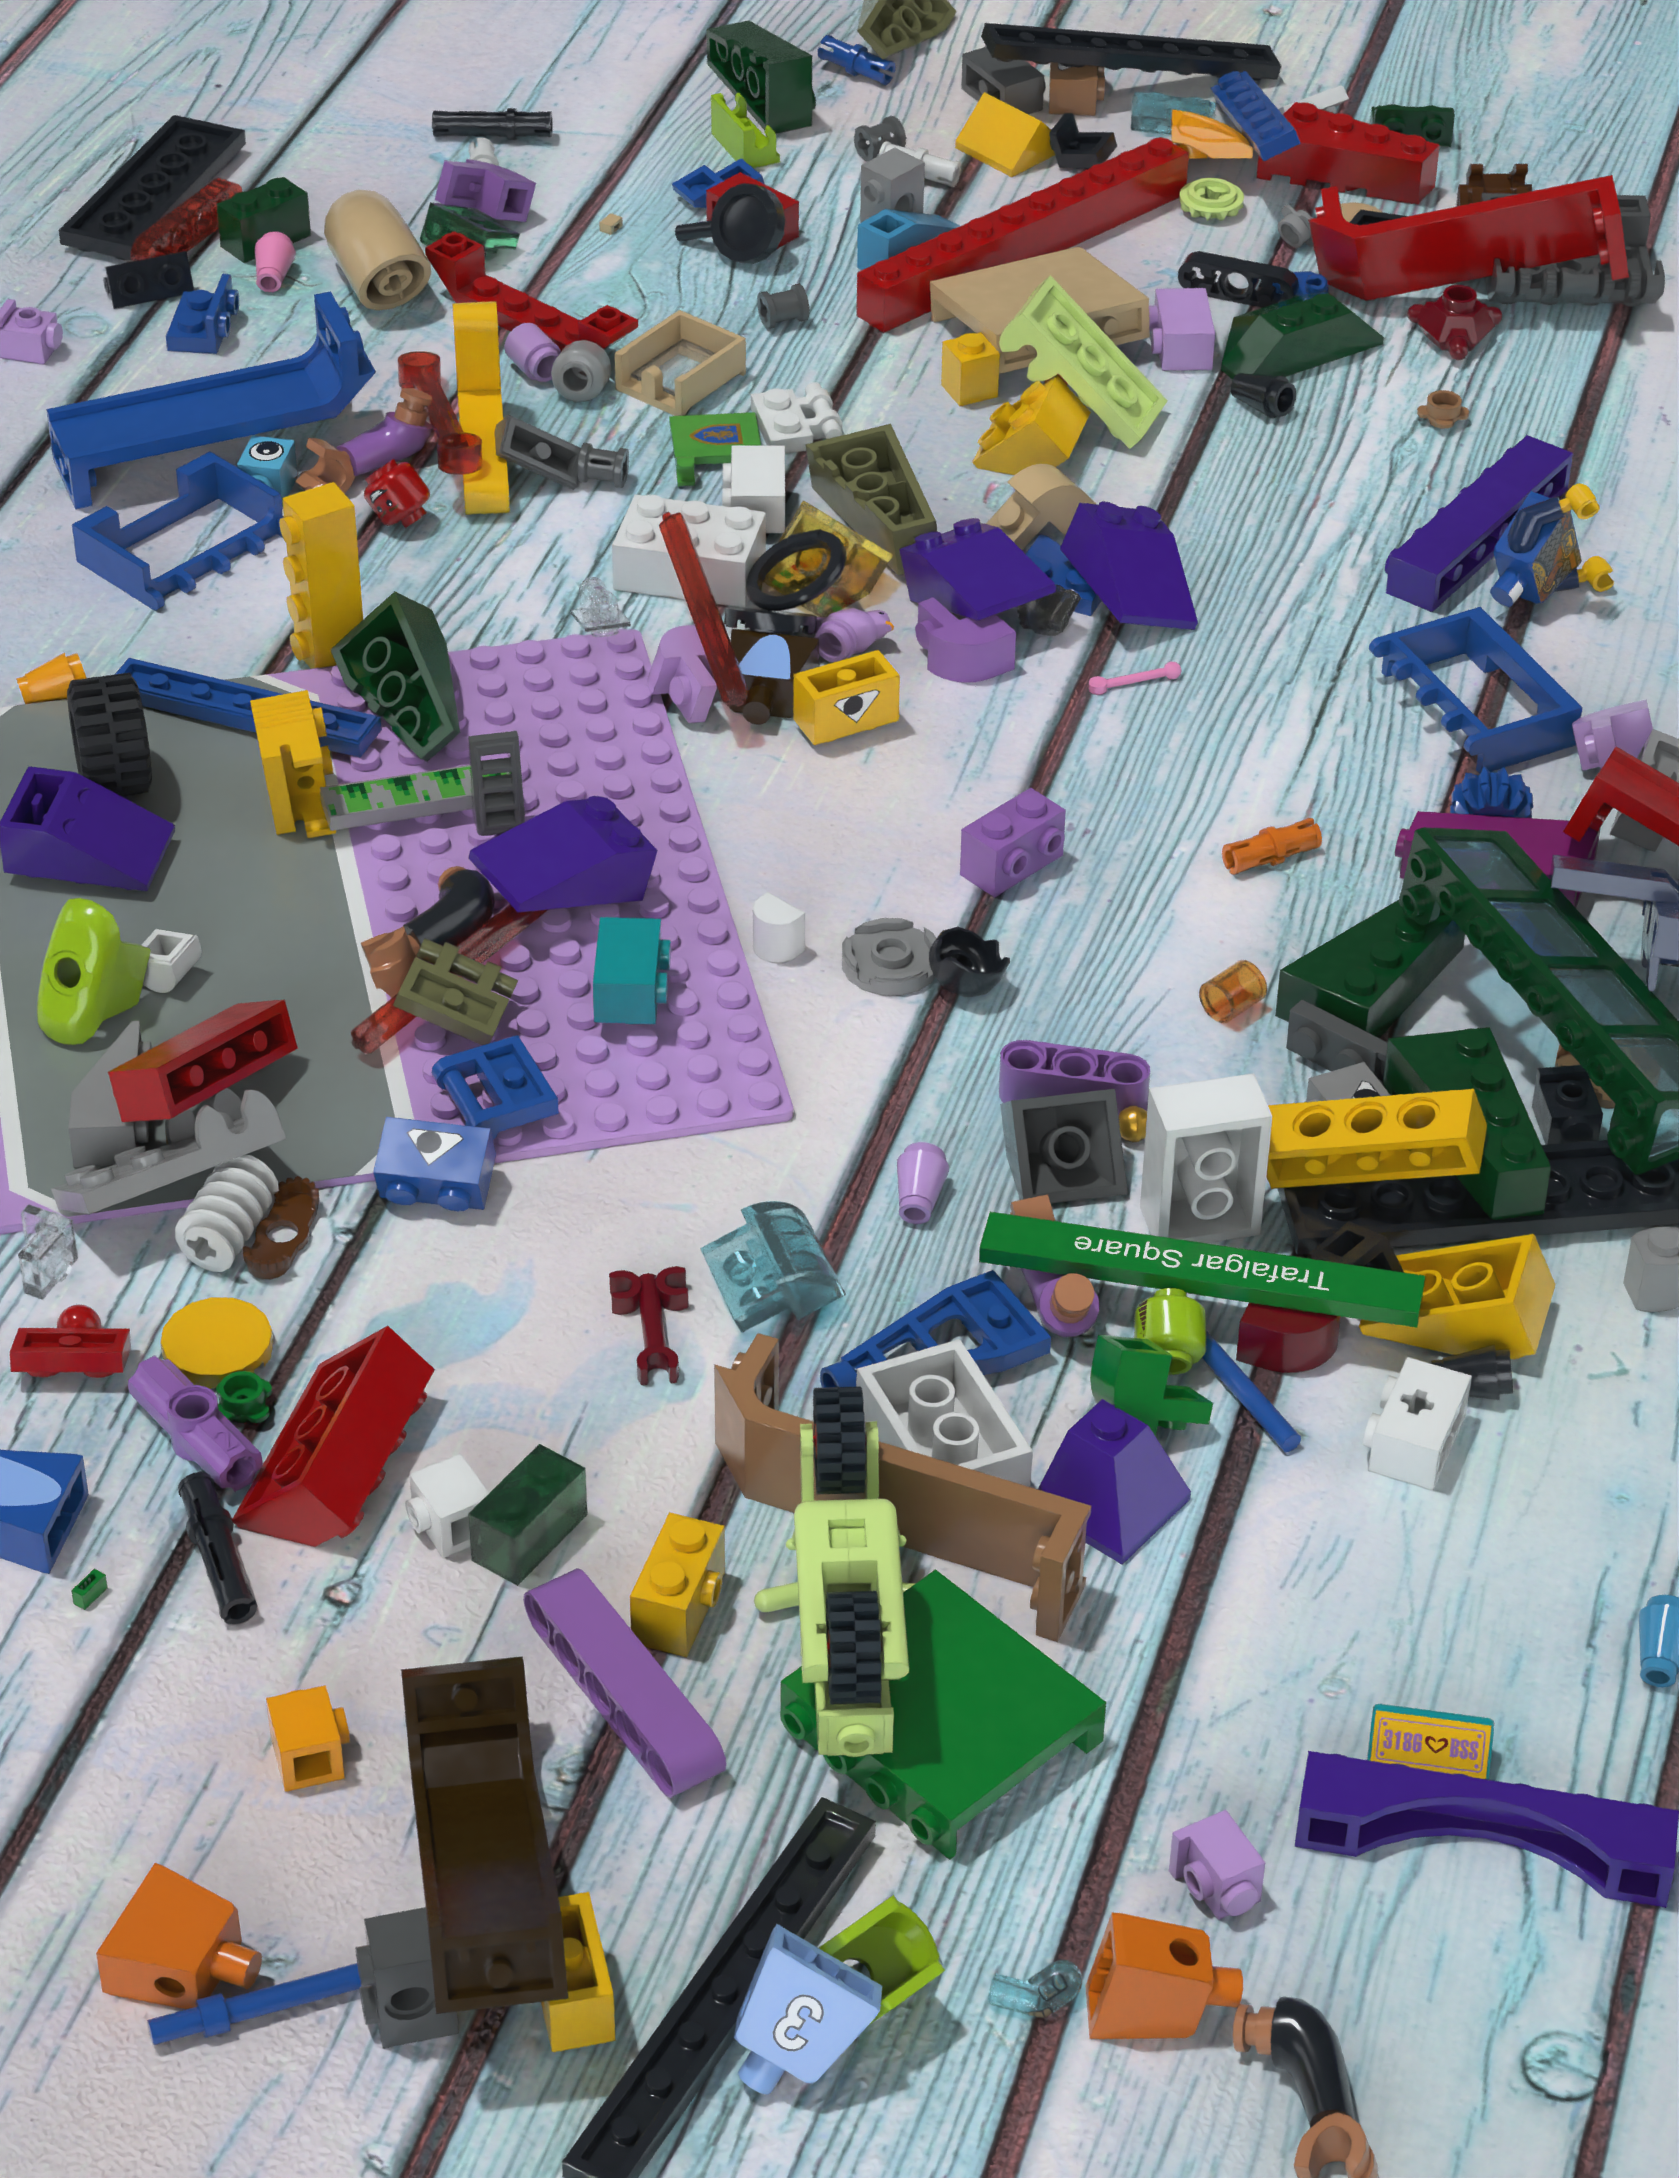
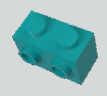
(629, 970)

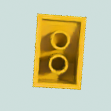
(1477, 1298)

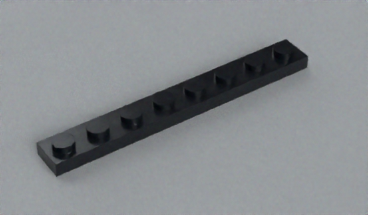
(1129, 51)
(705, 2015)

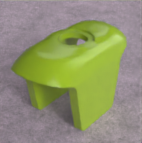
(87, 973)
(893, 1948)

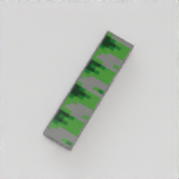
(398, 797)

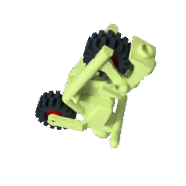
(846, 1580)

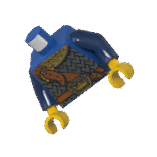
(1542, 550)

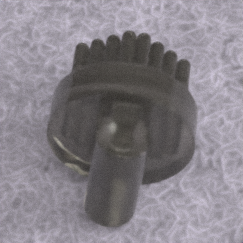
(1049, 613)

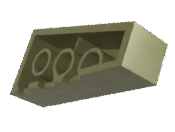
(872, 488)

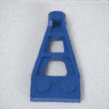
(983, 1305)

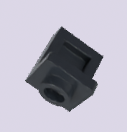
(1078, 148)

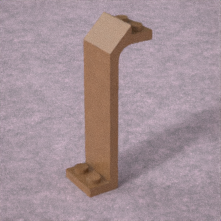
(938, 1504)

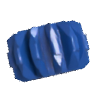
(1492, 795)

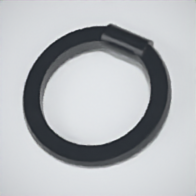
(781, 550)

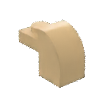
(1040, 497)

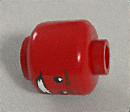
(397, 493)

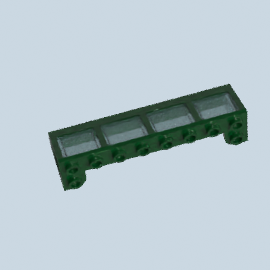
(1562, 974)

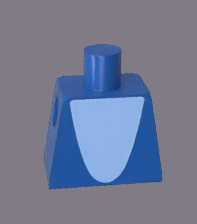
(39, 1505)

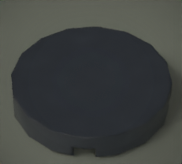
(770, 621)

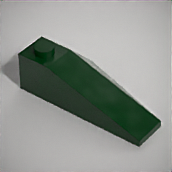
(403, 673)

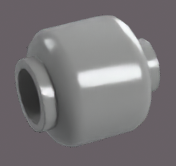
(581, 371)

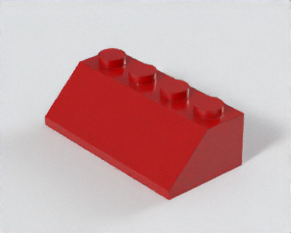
(337, 1442)

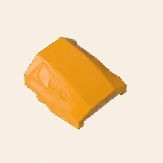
(1207, 137)

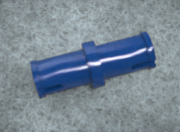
(856, 60)

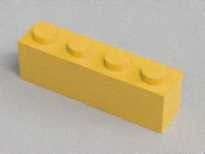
(321, 571)

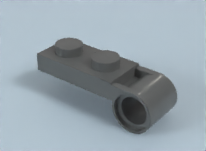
(1333, 1041)

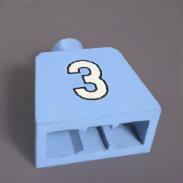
(800, 2012)

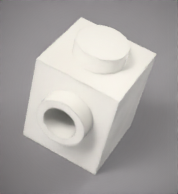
(441, 1503)

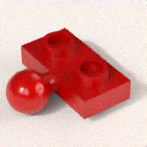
(73, 1346)

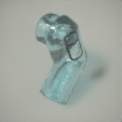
(1041, 1993)

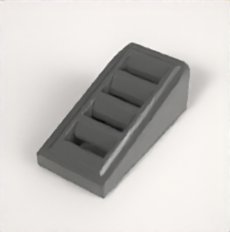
(502, 811)

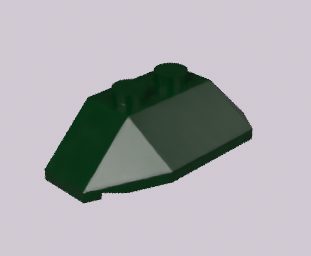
(1295, 336)

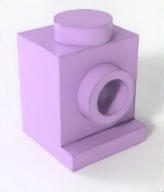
(28, 333)
(1218, 1864)

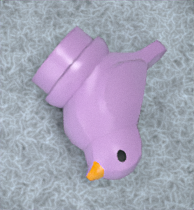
(850, 632)

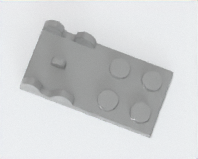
(194, 1145)

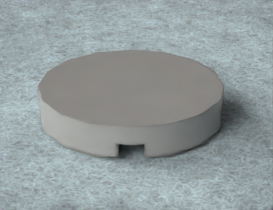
(888, 957)

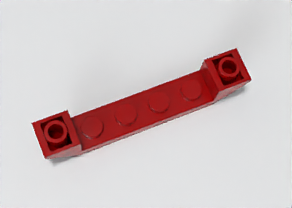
(462, 271)

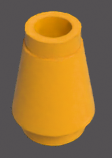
(51, 679)

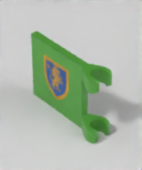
(709, 440)

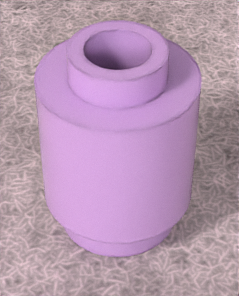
(532, 351)

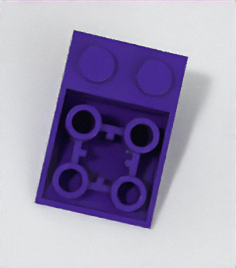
(80, 833)

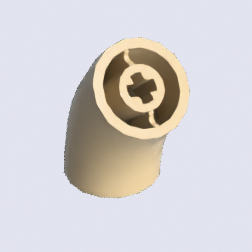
(376, 250)

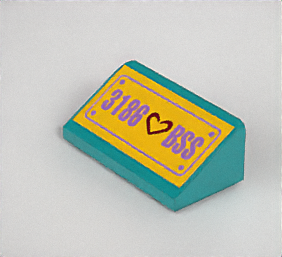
(1431, 1740)

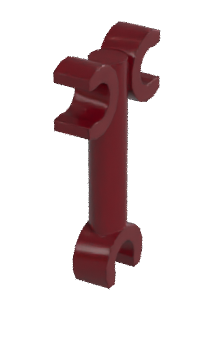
(651, 1294)

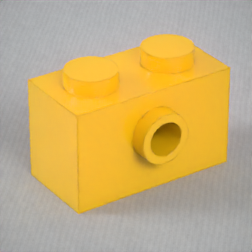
(678, 1584)

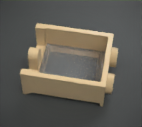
(679, 363)

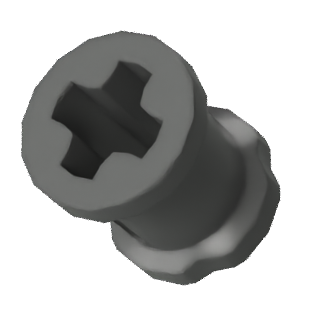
(864, 133)
(783, 306)
(603, 465)

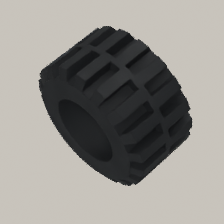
(110, 733)

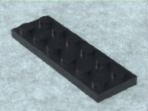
(151, 184)

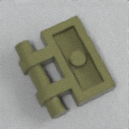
(451, 1000)

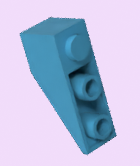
(894, 233)

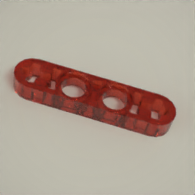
(185, 221)

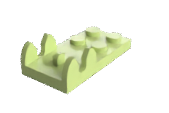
(1086, 359)

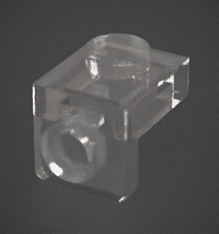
(48, 1250)

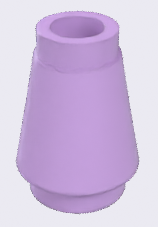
(920, 1180)

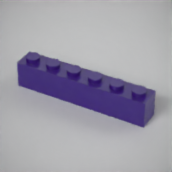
(1466, 531)

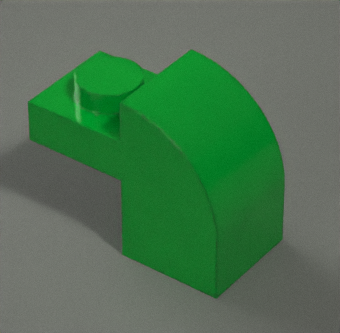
(1134, 1379)

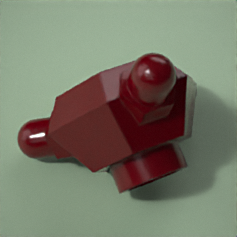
(1455, 320)

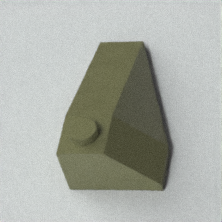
(900, 24)

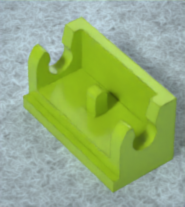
(739, 133)

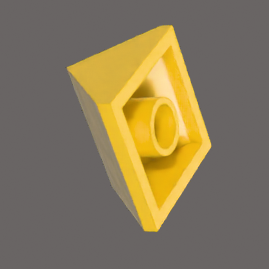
(1004, 137)

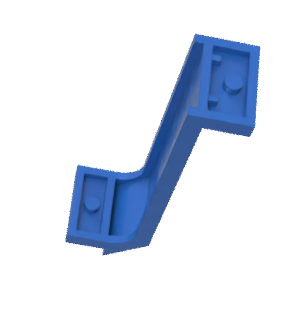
(211, 406)

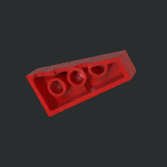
(1354, 156)

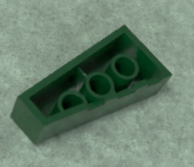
(1513, 1161)

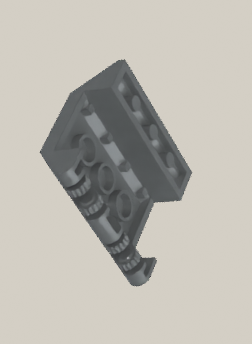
(1584, 278)

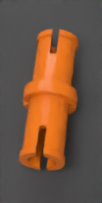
(1271, 846)

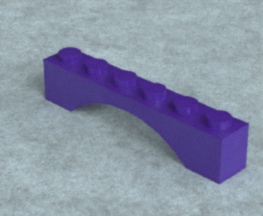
(1610, 1844)

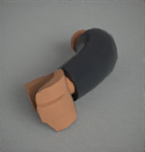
(462, 908)
(1311, 2053)

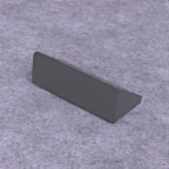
(537, 451)

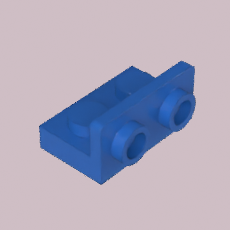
(203, 319)

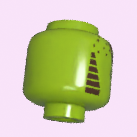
(1174, 1325)

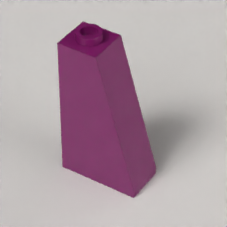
(1535, 836)

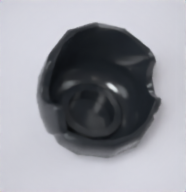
(966, 962)

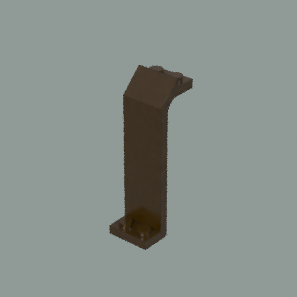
(482, 1838)

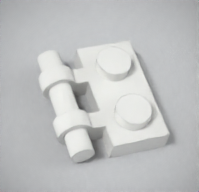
(784, 416)

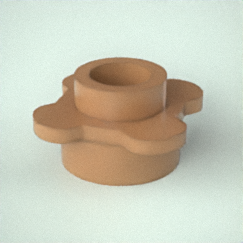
(1443, 409)

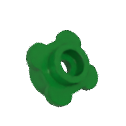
(244, 1397)

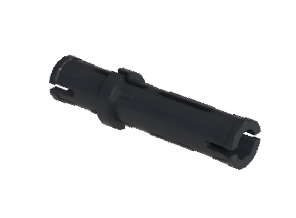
(500, 123)
(211, 1531)

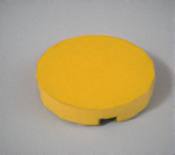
(217, 1339)

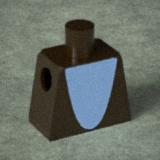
(769, 670)

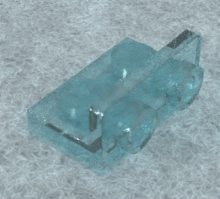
(1154, 111)

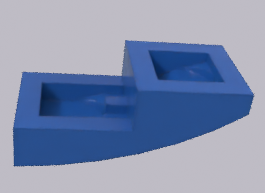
(694, 185)

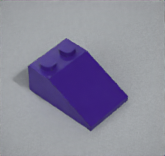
(1131, 564)
(972, 570)
(569, 858)

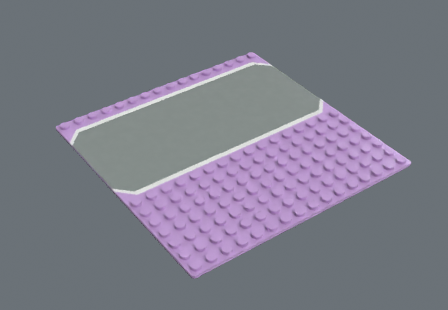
(291, 914)

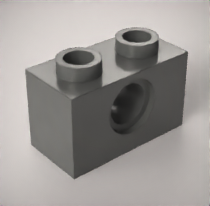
(399, 1980)

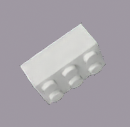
(724, 537)
(1206, 1159)
(944, 1410)

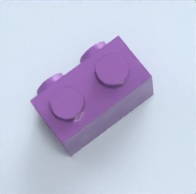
(1012, 842)

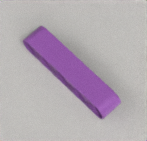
(625, 1683)

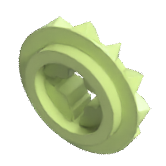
(1211, 198)

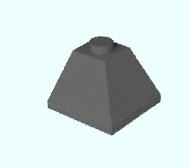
(1065, 1146)

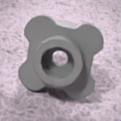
(1295, 227)

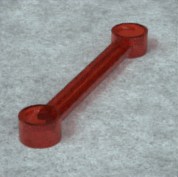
(456, 449)

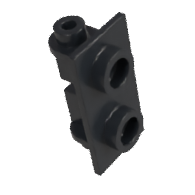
(148, 279)

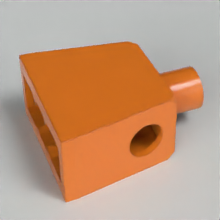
(175, 1944)
(1154, 1980)

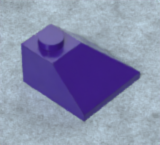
(1121, 1474)

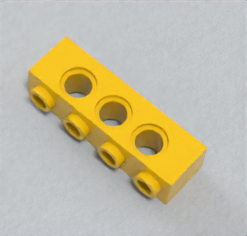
(1376, 1139)

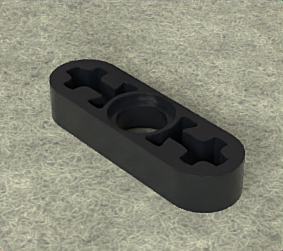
(1252, 271)

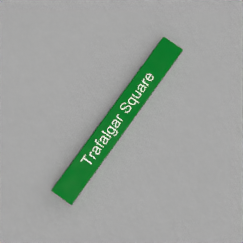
(1203, 1269)

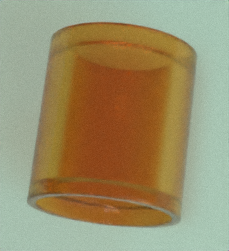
(1233, 991)

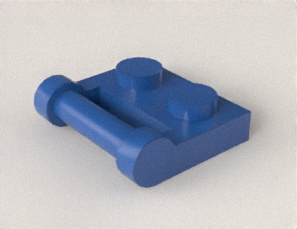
(509, 1078)

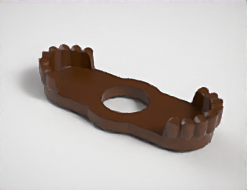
(293, 1207)

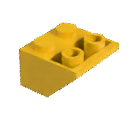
(1033, 430)

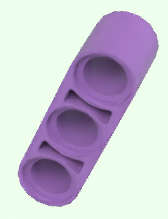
(1052, 1069)

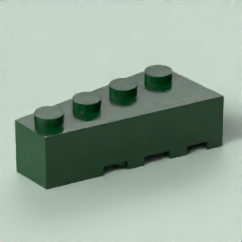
(766, 72)
(1371, 969)

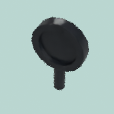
(743, 224)

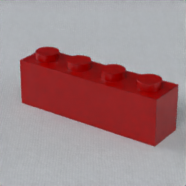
(202, 1061)

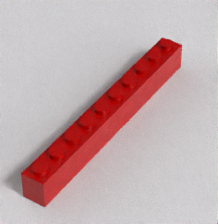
(1031, 227)

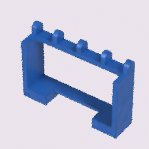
(102, 542)
(1490, 648)

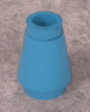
(1659, 1640)

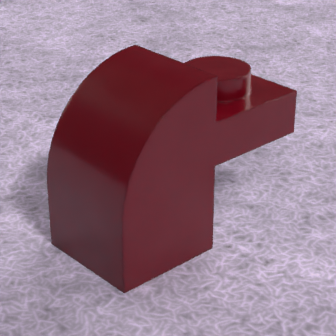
(1286, 1338)

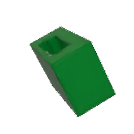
(89, 1589)

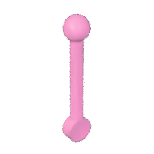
(1099, 685)

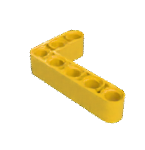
(480, 402)

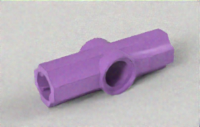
(195, 1423)

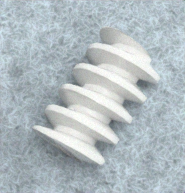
(226, 1212)

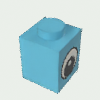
(271, 462)

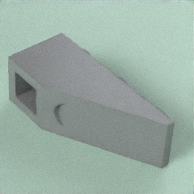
(94, 1117)

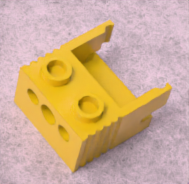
(293, 760)

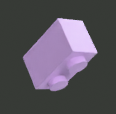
(1182, 329)

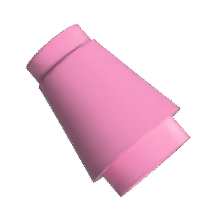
(273, 259)

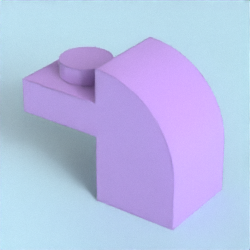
(684, 673)
(1613, 727)

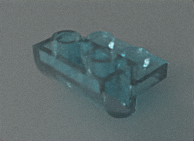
(772, 1265)

